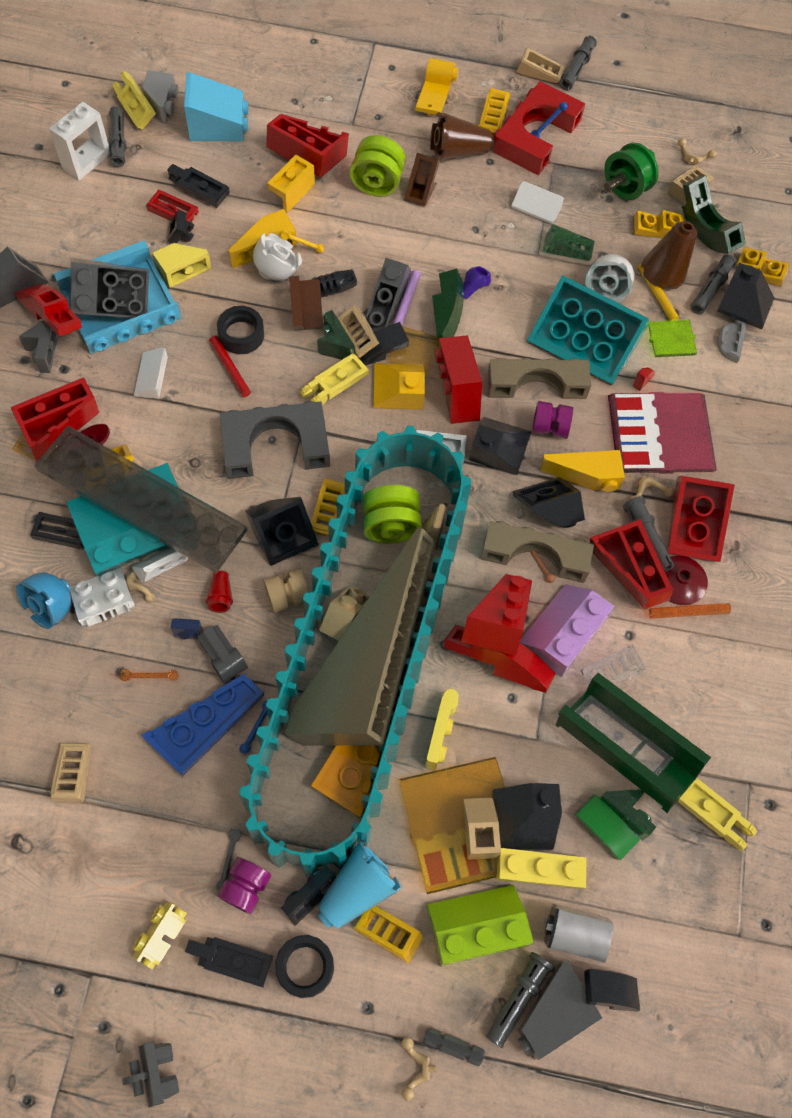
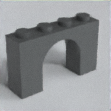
(244, 426)

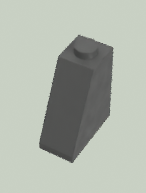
(16, 274)
(557, 1014)

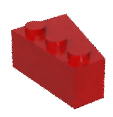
(318, 146)
(460, 378)
(50, 413)
(633, 563)
(500, 616)

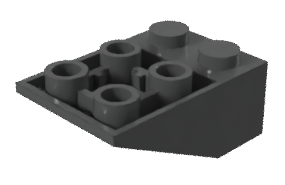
(108, 289)

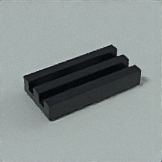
(51, 538)

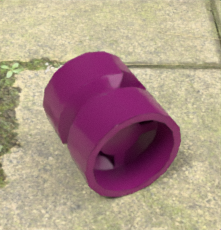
(561, 421)
(244, 885)

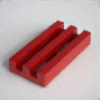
(168, 210)

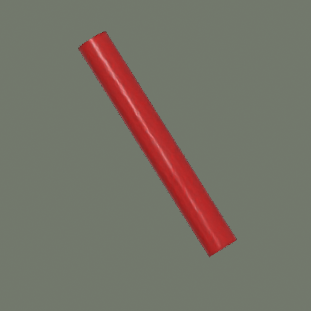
(229, 366)

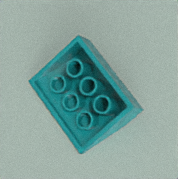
(588, 327)
(108, 538)

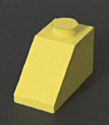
(180, 262)

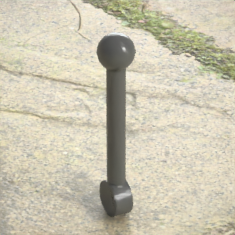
(234, 836)

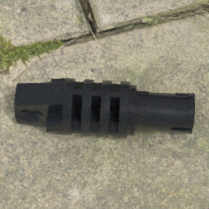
(336, 282)

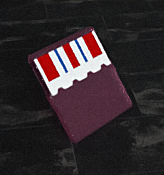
(662, 432)

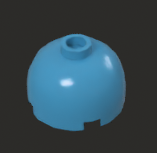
(46, 597)

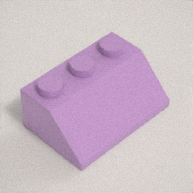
(567, 626)

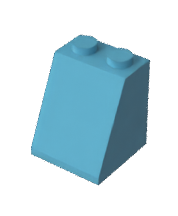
(214, 110)

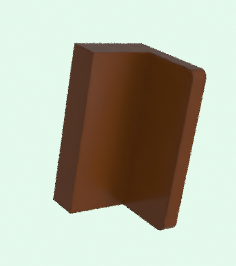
(306, 304)

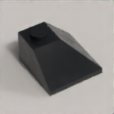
(747, 297)
(499, 445)
(554, 501)
(282, 528)
(528, 815)

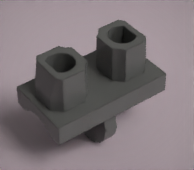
(156, 1088)

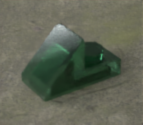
(336, 341)
(622, 804)

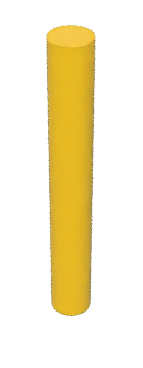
(661, 298)

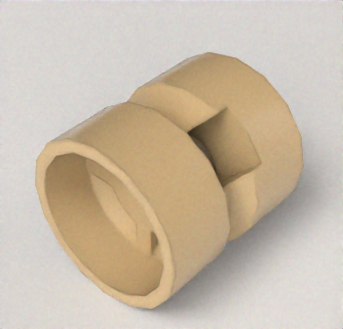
(286, 590)

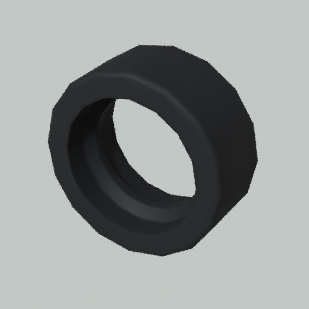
(240, 314)
(281, 966)

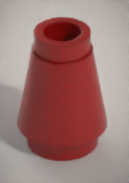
(219, 593)

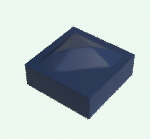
(186, 628)

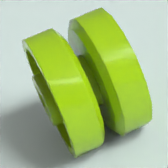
(377, 166)
(391, 513)

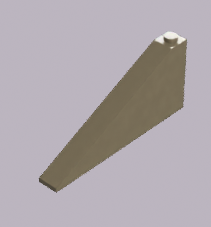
(359, 680)

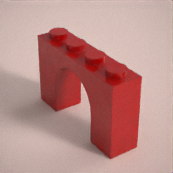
(522, 147)

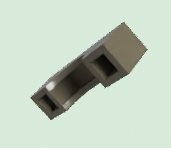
(568, 377)
(569, 556)

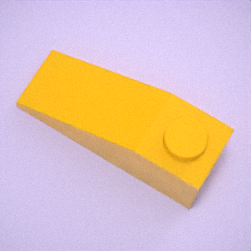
(273, 223)
(588, 469)

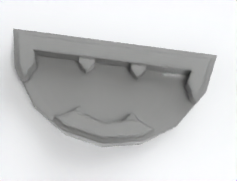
(731, 340)

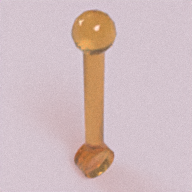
(125, 675)

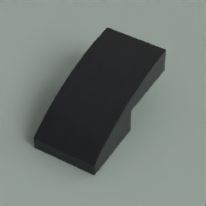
(390, 339)
(611, 990)

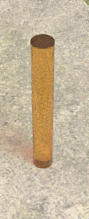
(692, 610)

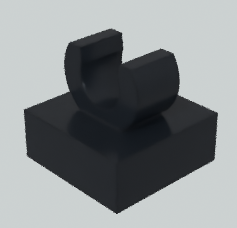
(178, 228)

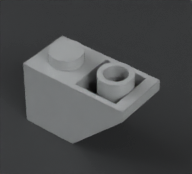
(160, 92)

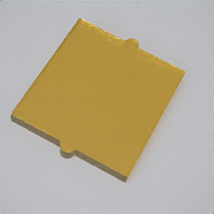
(420, 349)

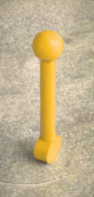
(284, 234)

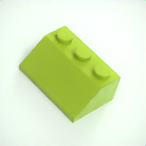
(479, 925)

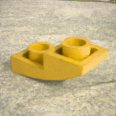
(655, 225)
(773, 270)

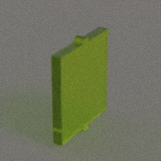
(672, 338)

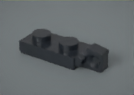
(198, 185)
(232, 960)

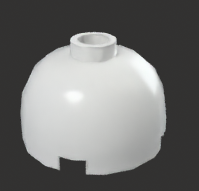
(275, 258)
(611, 277)

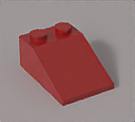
(699, 518)

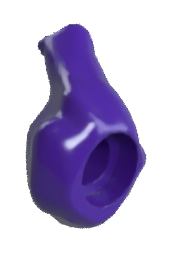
(475, 279)

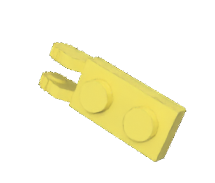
(134, 101)
(336, 379)
(442, 727)
(716, 813)

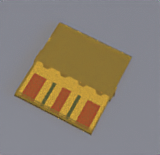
(438, 822)

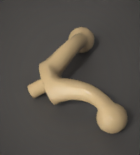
(692, 159)
(648, 482)
(132, 585)
(424, 1075)

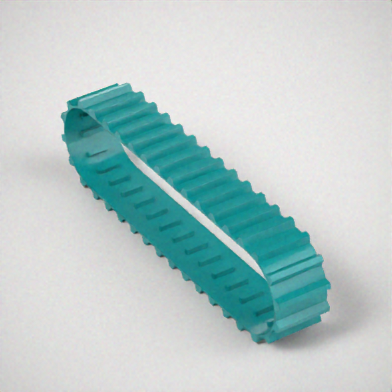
(388, 452)

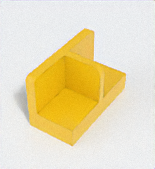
(293, 181)

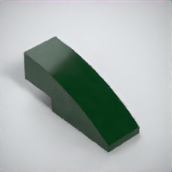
(449, 303)

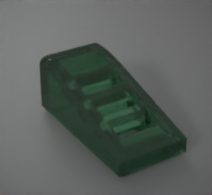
(555, 243)

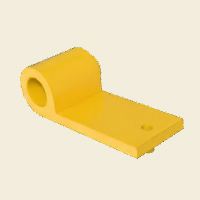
(437, 85)

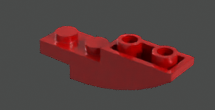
(51, 306)
(524, 668)

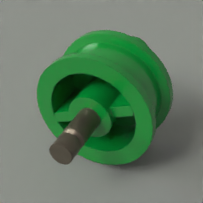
(631, 171)

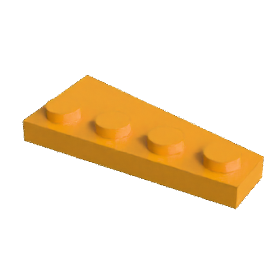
(347, 776)

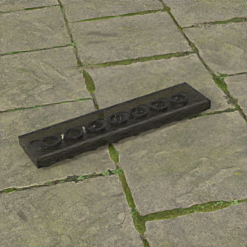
(142, 499)

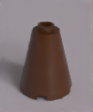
(458, 138)
(670, 258)

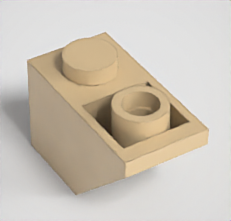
(343, 611)
(481, 829)

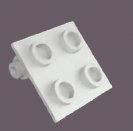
(100, 596)

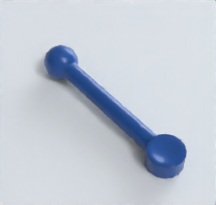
(562, 107)
(245, 747)

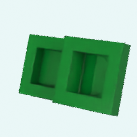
(607, 827)

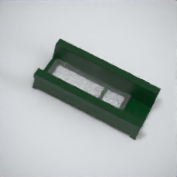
(634, 741)

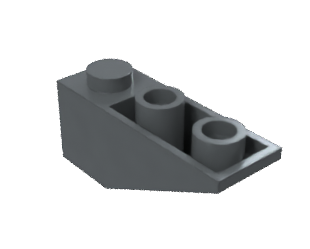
(387, 294)

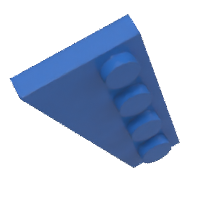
(195, 731)

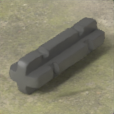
(454, 1046)

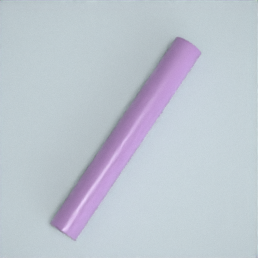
(407, 297)

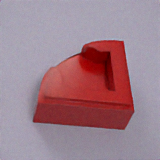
(643, 378)

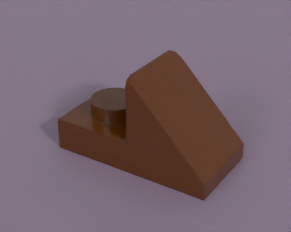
(422, 179)

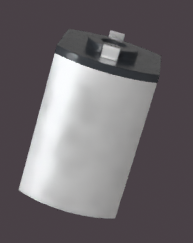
(578, 932)

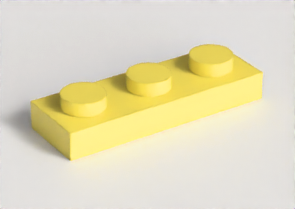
(541, 868)

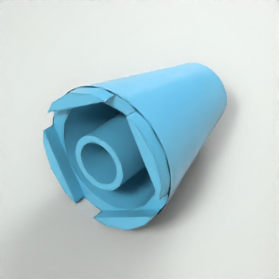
(357, 888)

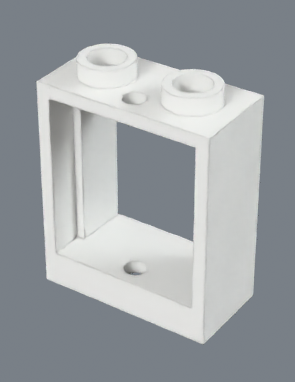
(92, 152)

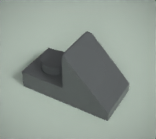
(42, 342)

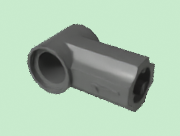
(225, 659)

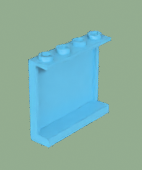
(107, 331)

